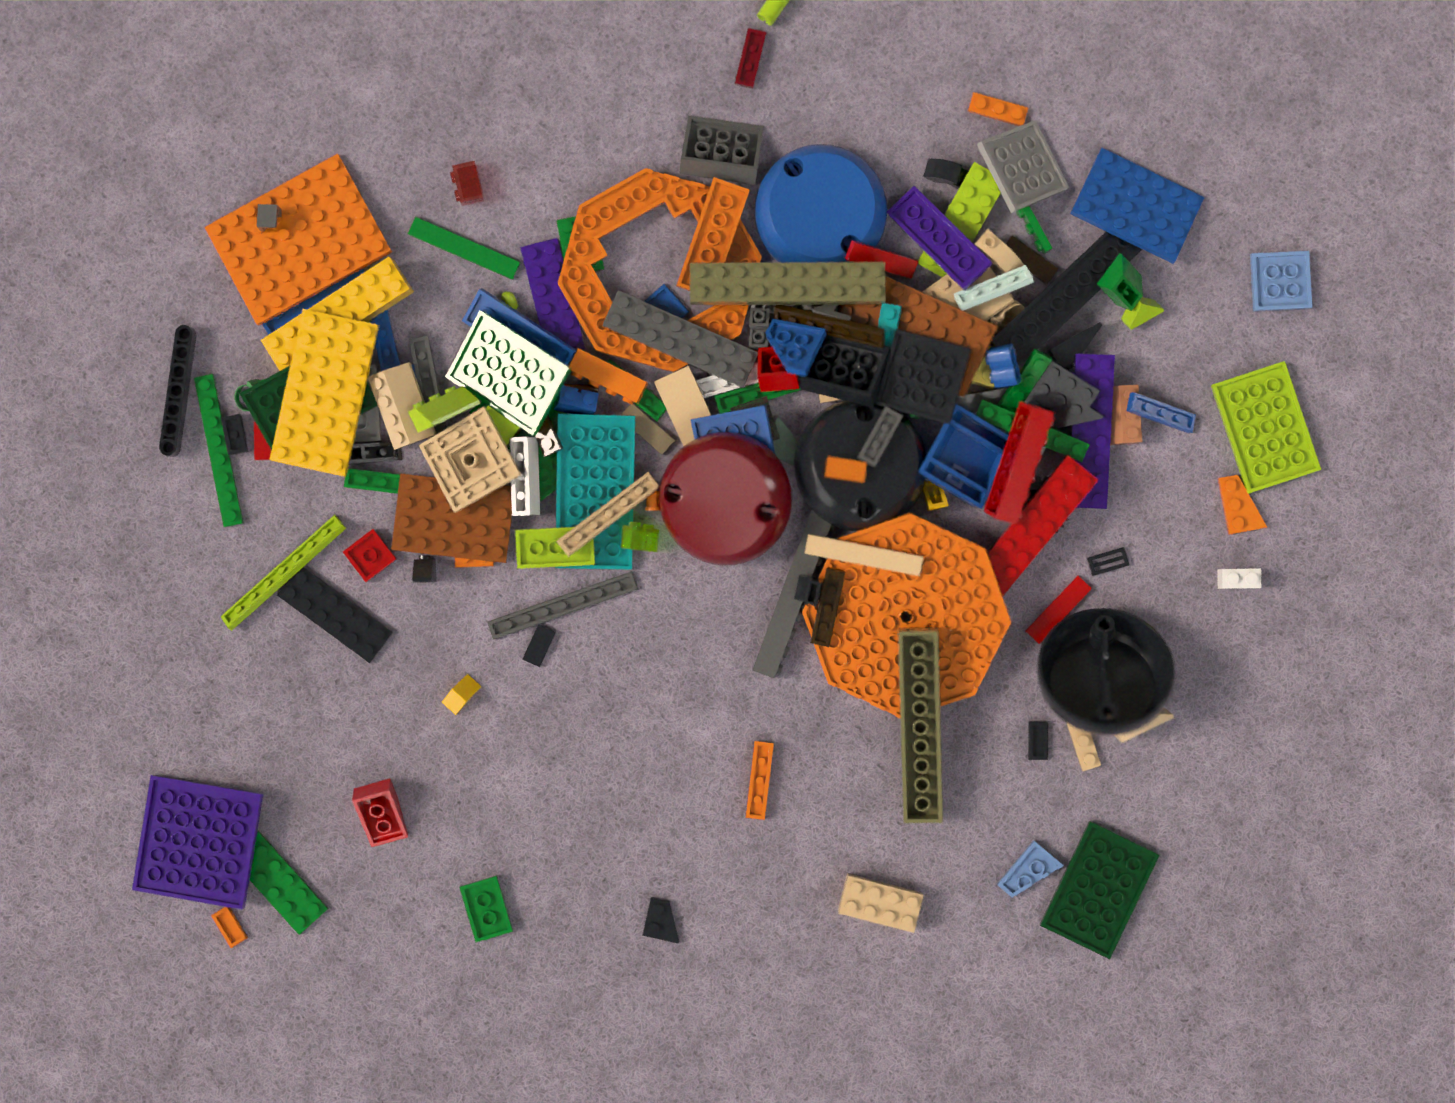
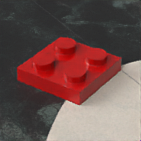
(369, 555)

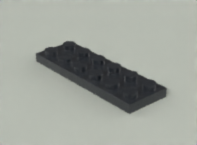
(335, 614)

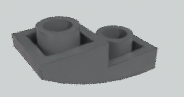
(758, 325)

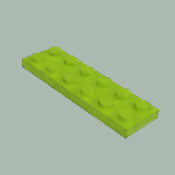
(968, 208)

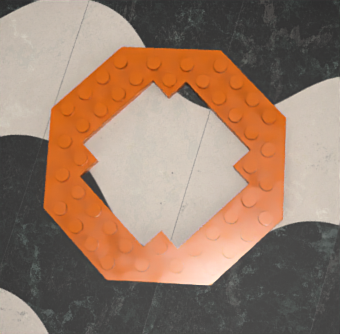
(613, 210)

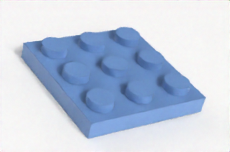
(1281, 281)

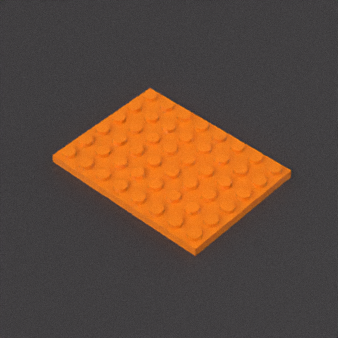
(316, 243)

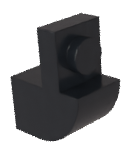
(945, 172)

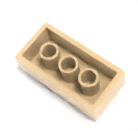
(880, 903)

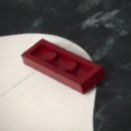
(750, 58)

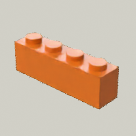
(608, 376)

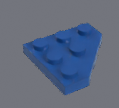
(795, 344)

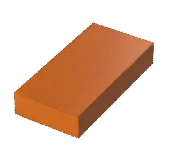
(845, 469)
(229, 926)

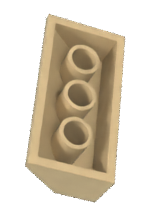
(395, 395)

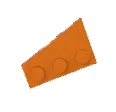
(1238, 506)

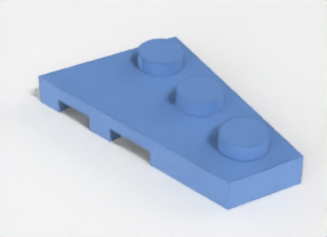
(1028, 869)

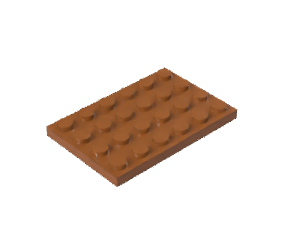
(429, 525)

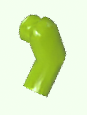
(510, 299)

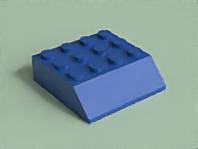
(972, 446)

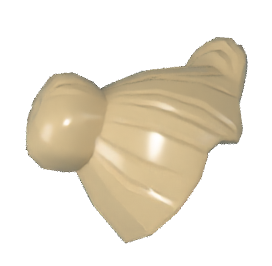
(1006, 315)

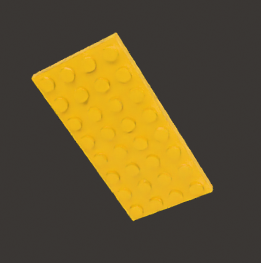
(324, 392)

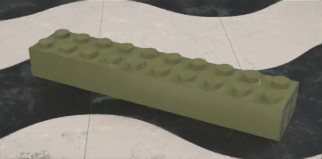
(787, 283)
(920, 725)

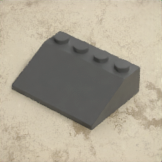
(721, 149)

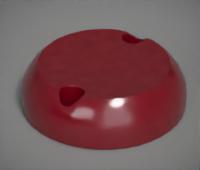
(724, 498)

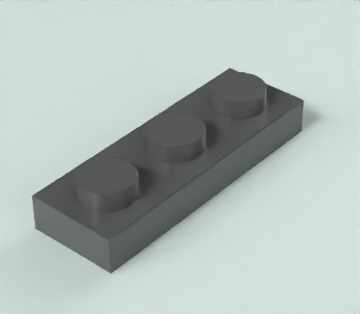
(879, 436)

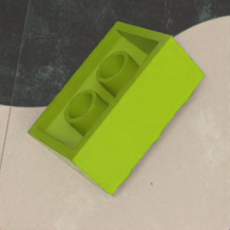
(442, 407)

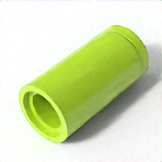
(771, 10)

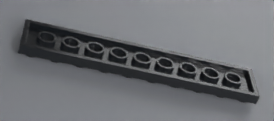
(1063, 297)

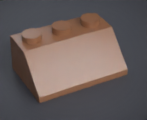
(1124, 425)

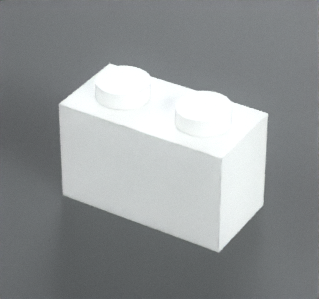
(1239, 578)

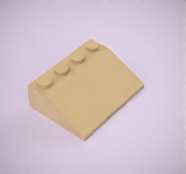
(946, 287)

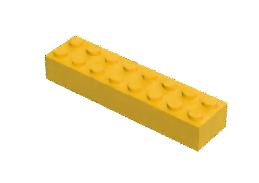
(357, 300)

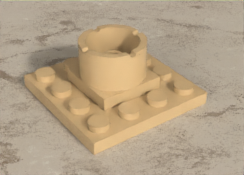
(452, 458)

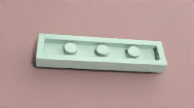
(993, 288)

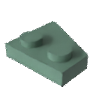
(786, 445)

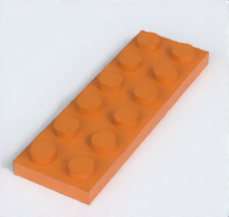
(715, 227)

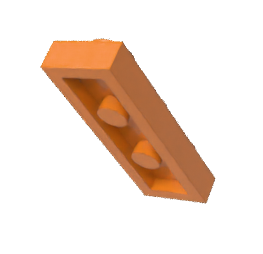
(997, 109)

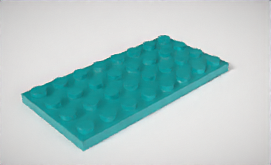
(590, 473)

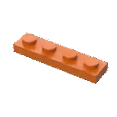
(759, 780)

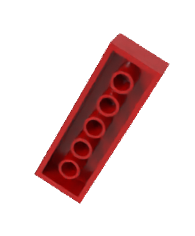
(1018, 463)

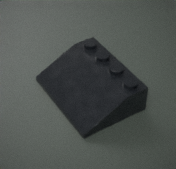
(846, 371)

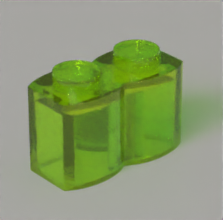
(640, 538)

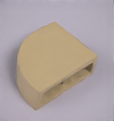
(1000, 255)

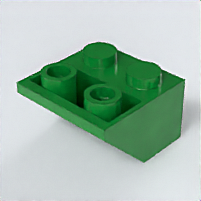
(1122, 283)

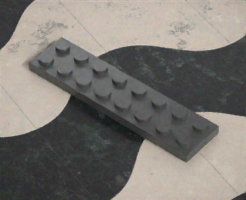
(680, 339)

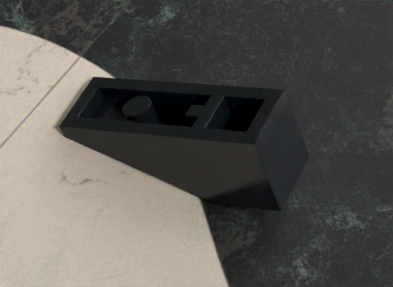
(1065, 352)
(374, 453)

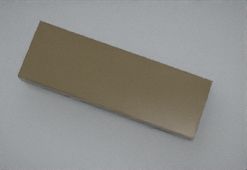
(649, 430)

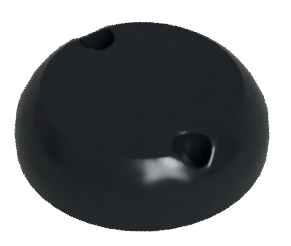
(888, 487)
(1105, 671)

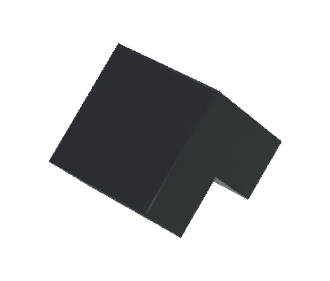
(809, 589)

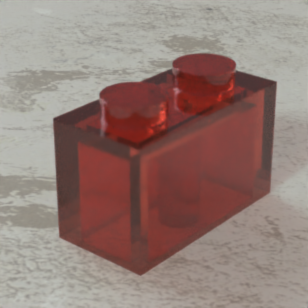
(467, 183)

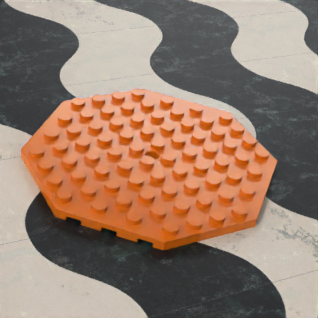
(952, 593)

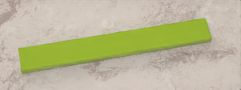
(283, 572)

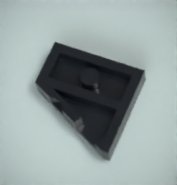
(660, 921)

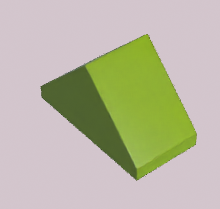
(1142, 312)

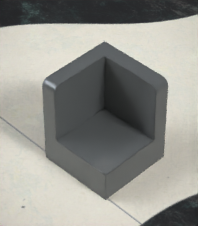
(267, 216)

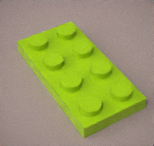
(540, 549)

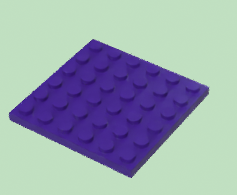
(197, 842)

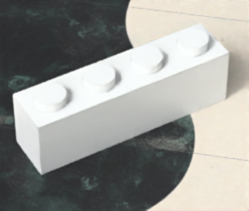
(525, 487)

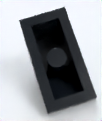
(424, 569)

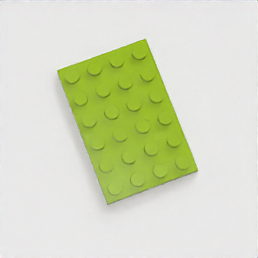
(1265, 427)

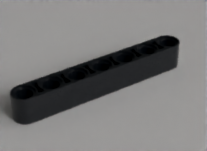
(174, 382)

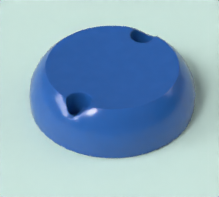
(822, 207)

